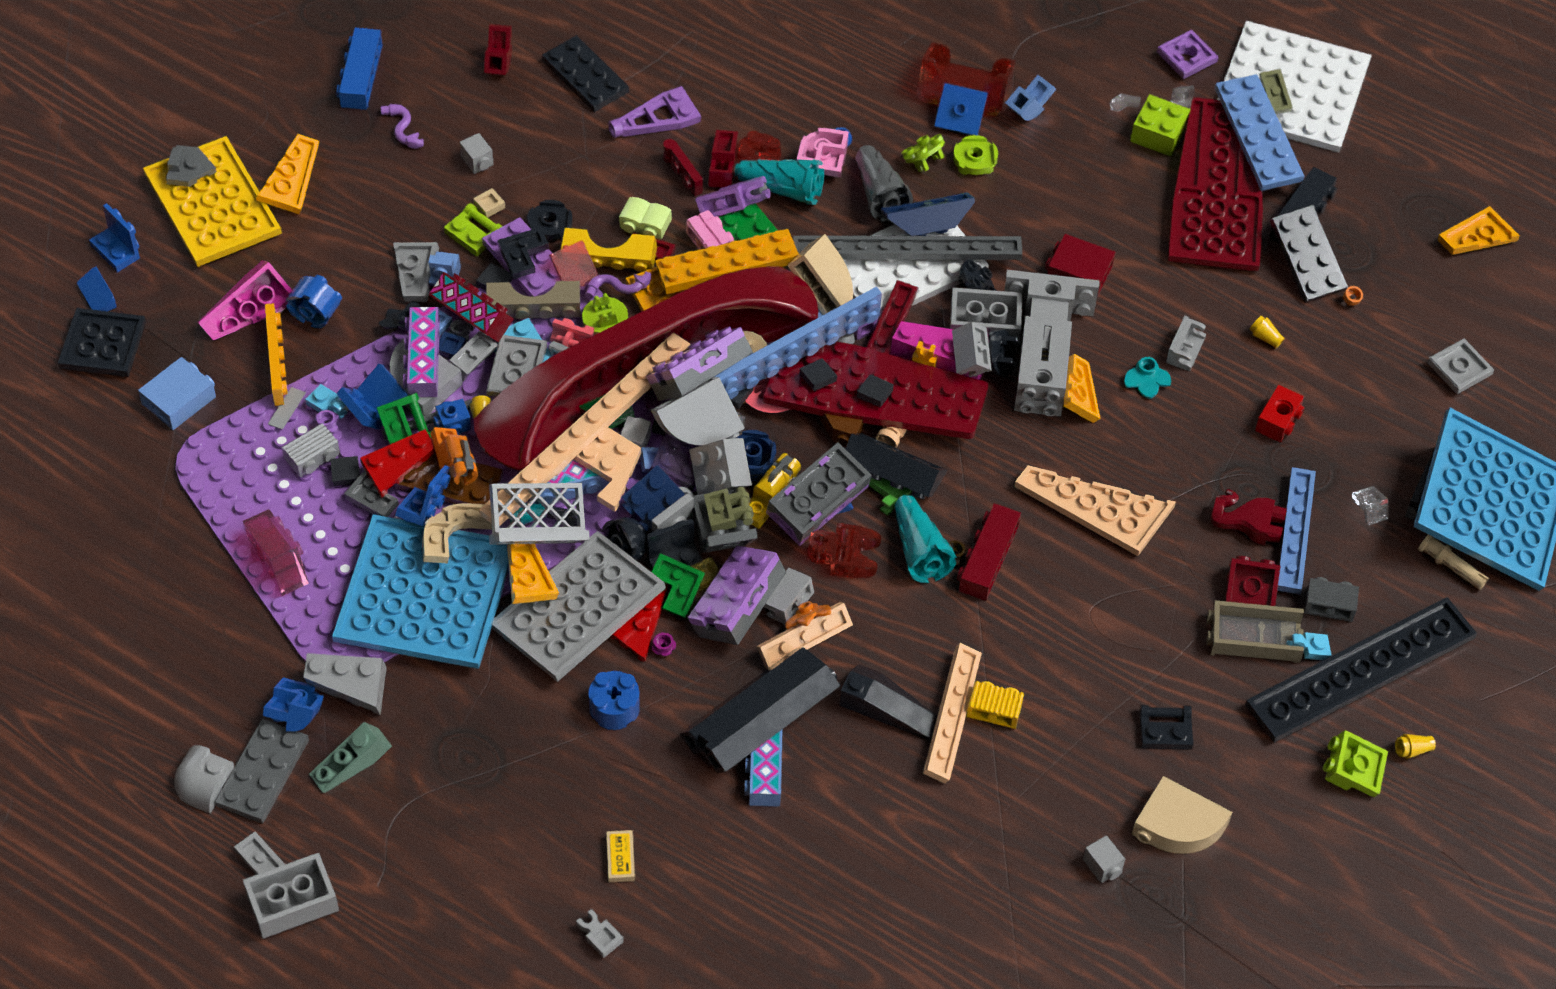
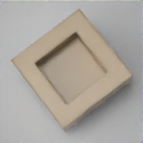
(489, 203)

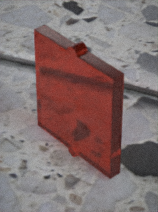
(574, 263)

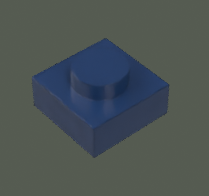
(450, 344)

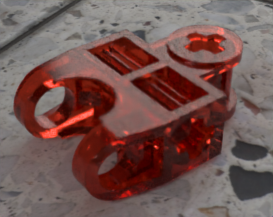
(832, 550)

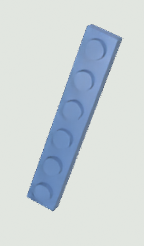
(1296, 530)

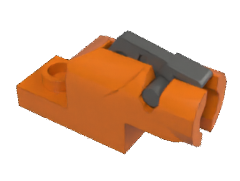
(454, 452)

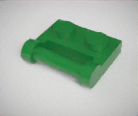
(395, 421)

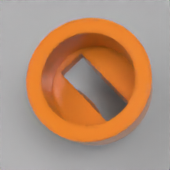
(1350, 291)

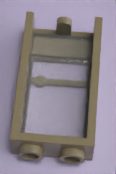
(1254, 631)

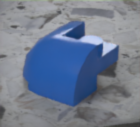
(294, 704)

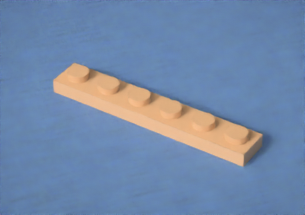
(952, 713)

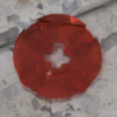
(759, 141)

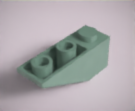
(351, 757)

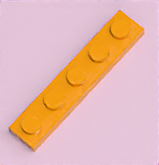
(276, 354)

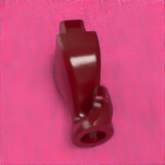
(1250, 518)

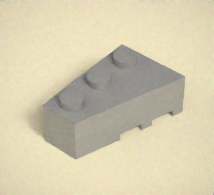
(349, 678)

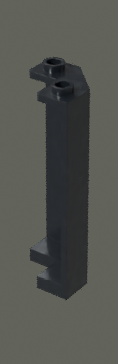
(760, 709)

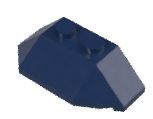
(930, 215)

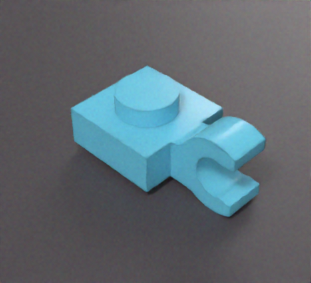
(325, 399)
(1315, 645)

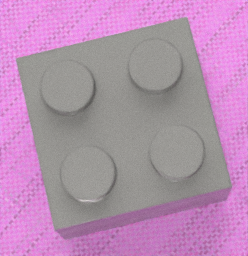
(720, 466)

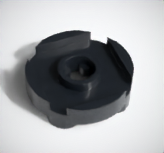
(550, 209)

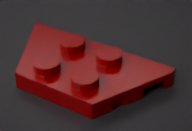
(640, 629)

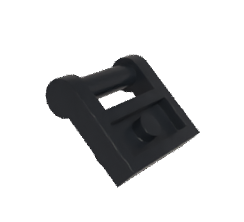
(1166, 734)

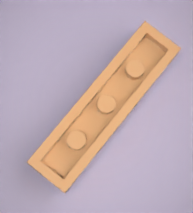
(805, 636)

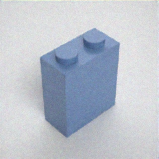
(177, 393)

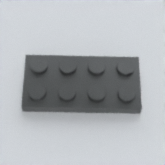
(262, 771)

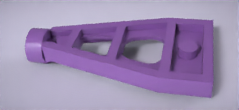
(677, 102)

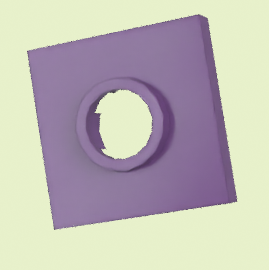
(1189, 44)

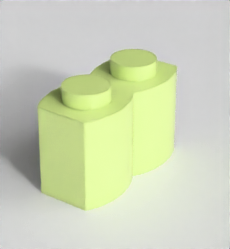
(645, 218)

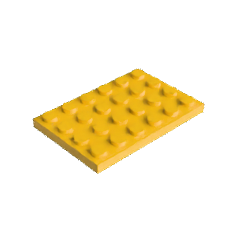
(217, 211)

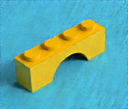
(634, 254)

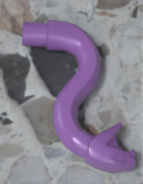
(411, 140)
(640, 283)

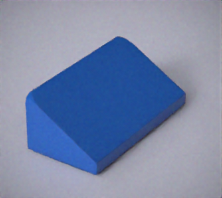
(96, 291)

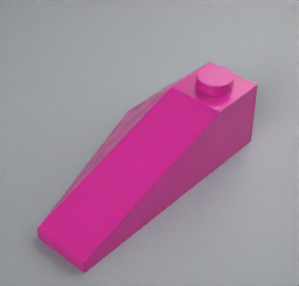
(246, 301)

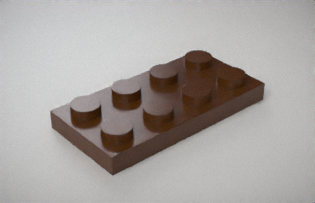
(473, 493)

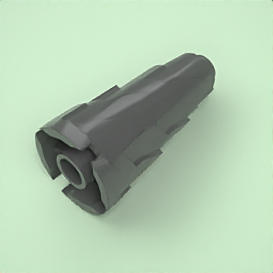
(881, 182)

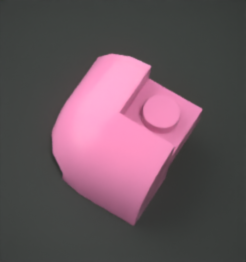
(827, 146)

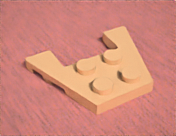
(612, 459)

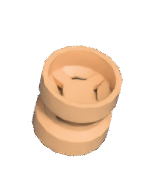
(890, 435)

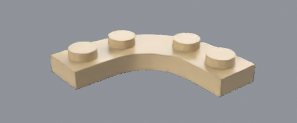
(441, 526)

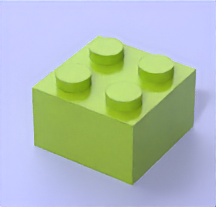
(1160, 125)

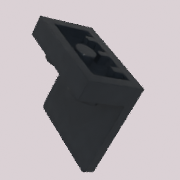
(674, 542)

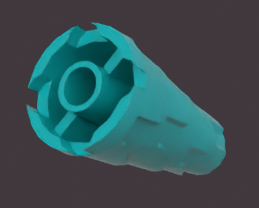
(786, 177)
(922, 542)

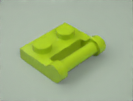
(467, 233)

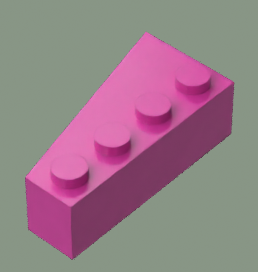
(909, 334)

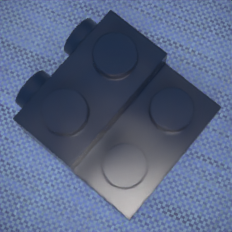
(651, 496)

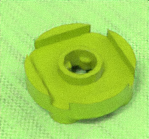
(975, 165)

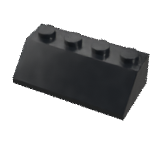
(896, 465)

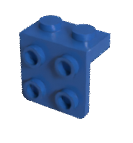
(422, 505)

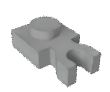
(600, 936)

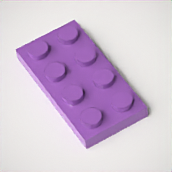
(545, 273)

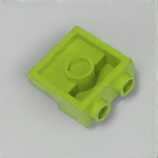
(1355, 763)

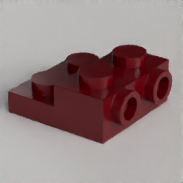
(1252, 581)

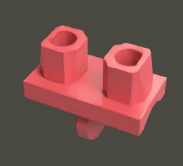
(569, 334)

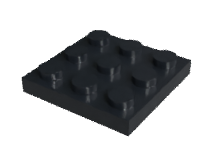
(102, 342)

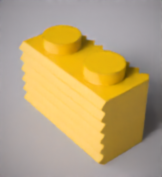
(995, 704)

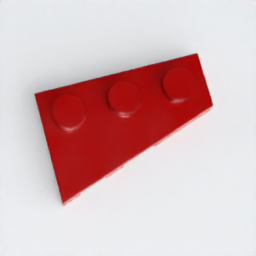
(394, 461)

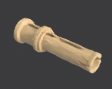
(1444, 555)

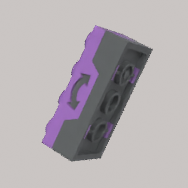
(698, 363)
(818, 493)
(737, 595)

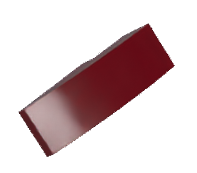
(723, 158)

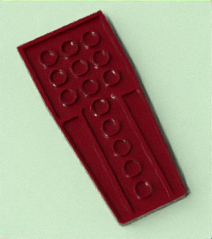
(1215, 195)
(921, 398)

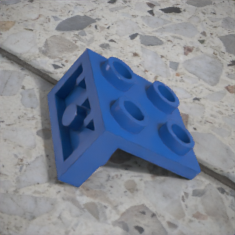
(117, 242)
(374, 391)

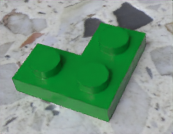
(684, 582)

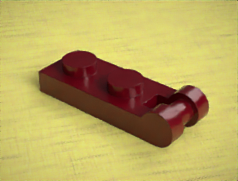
(682, 166)

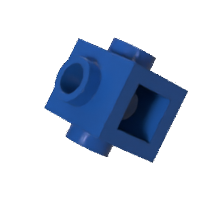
(453, 416)

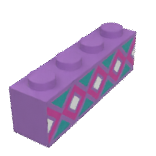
(422, 351)

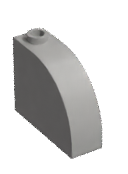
(448, 379)
(700, 415)

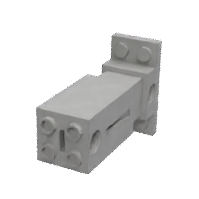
(1047, 335)

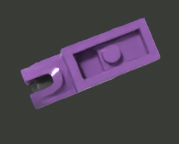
(734, 197)

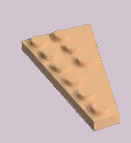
(1105, 509)

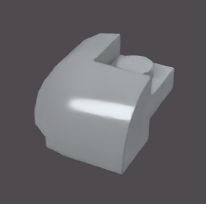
(201, 778)

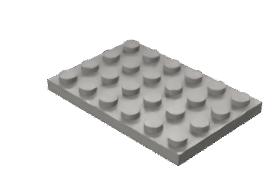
(597, 595)

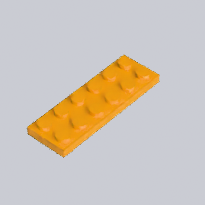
(698, 266)

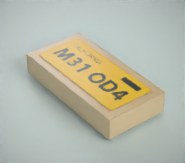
(620, 856)

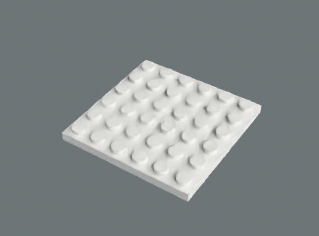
(1318, 76)

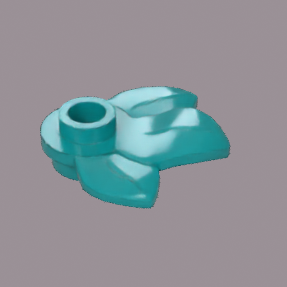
(1147, 380)

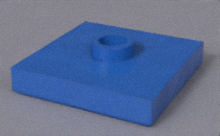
(961, 109)

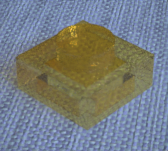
(709, 568)

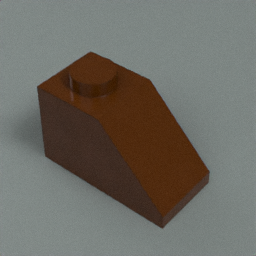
(841, 428)

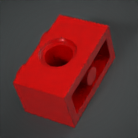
(1280, 413)

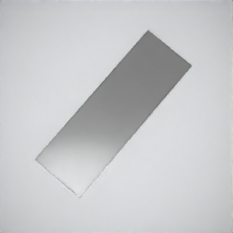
(285, 411)

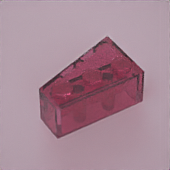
(277, 549)

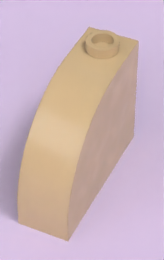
(825, 274)
(1180, 820)

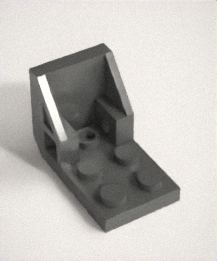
(719, 539)

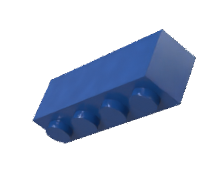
(360, 68)

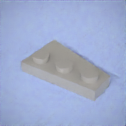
(414, 269)

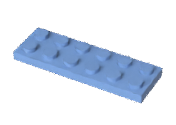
(1259, 132)

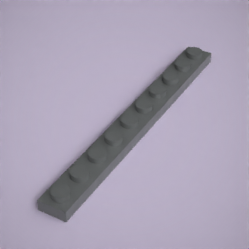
(922, 247)

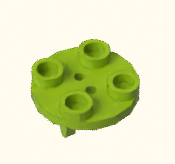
(922, 150)
(602, 308)

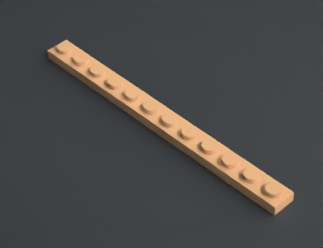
(588, 426)

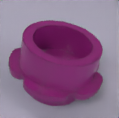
(663, 639)

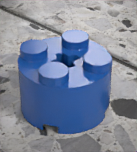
(313, 301)
(614, 699)

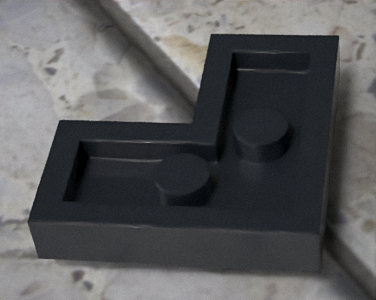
(519, 247)

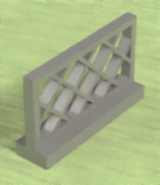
(535, 534)

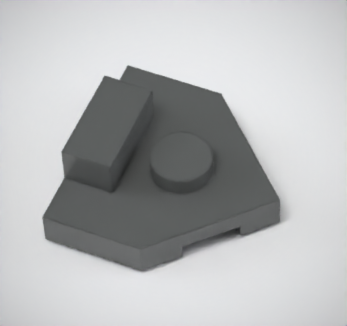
(187, 166)

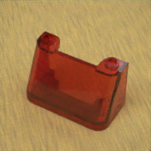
(938, 70)

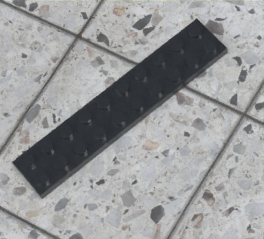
(1360, 669)

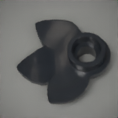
(396, 318)

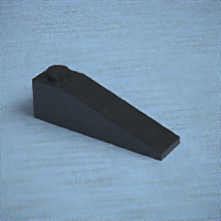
(883, 700)

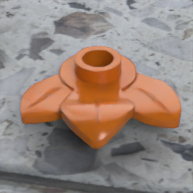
(806, 612)

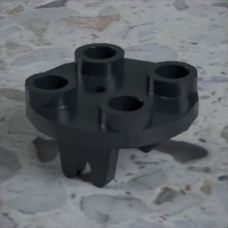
(975, 276)
(1002, 351)

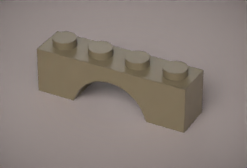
(559, 302)

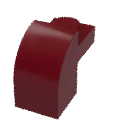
(499, 49)

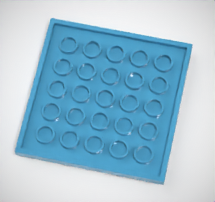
(1491, 499)
(418, 605)

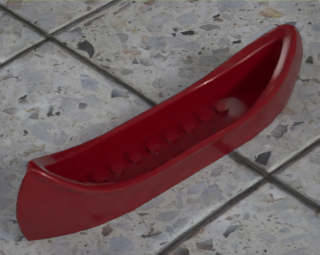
(548, 397)

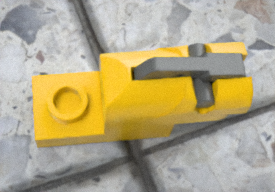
(773, 481)

